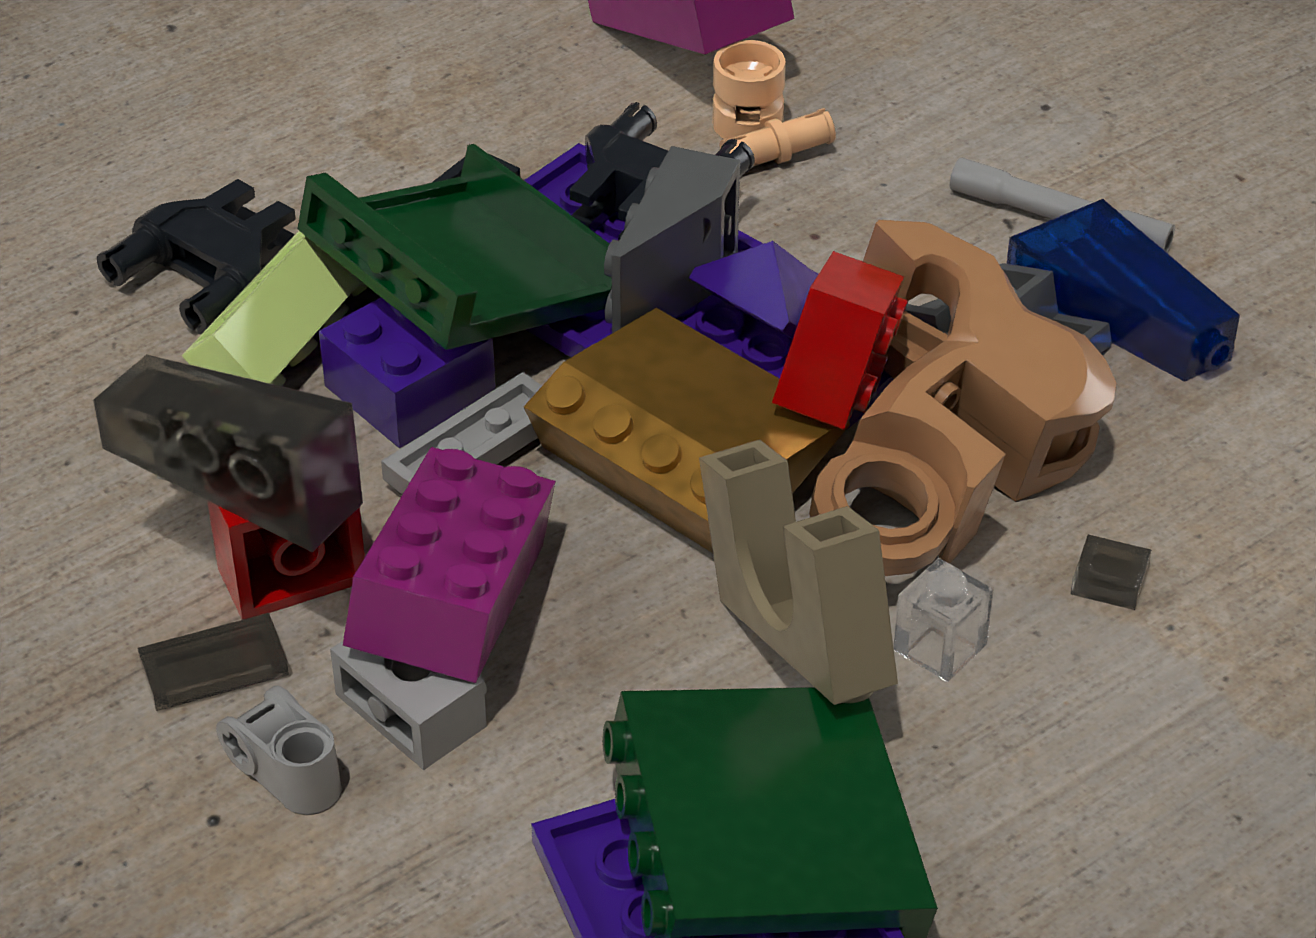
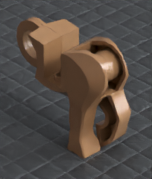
(968, 410)

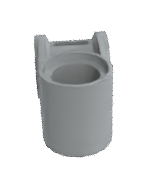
(285, 752)

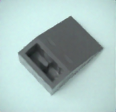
(680, 224)

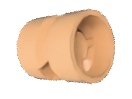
(747, 87)

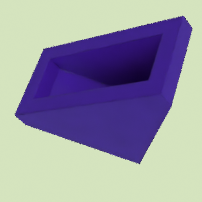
(761, 283)

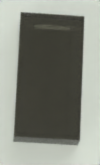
(213, 661)

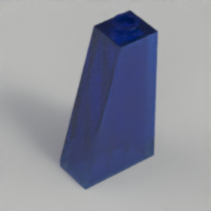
(1123, 278)

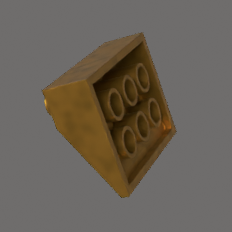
(656, 401)

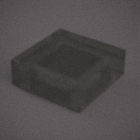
(1111, 572)

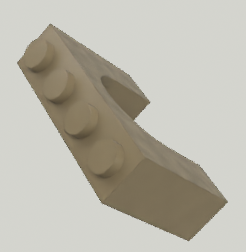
(799, 585)

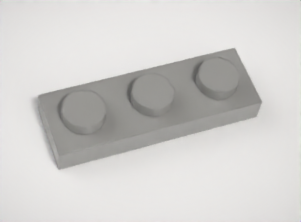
(486, 430)

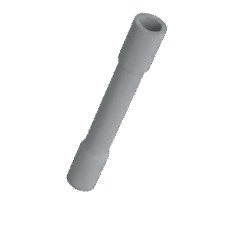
(1000, 187)

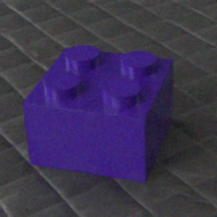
(399, 373)

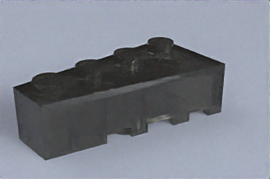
(239, 443)

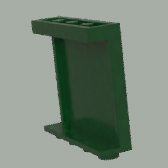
(462, 251)
(763, 814)

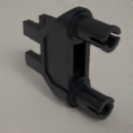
(621, 163)
(207, 241)

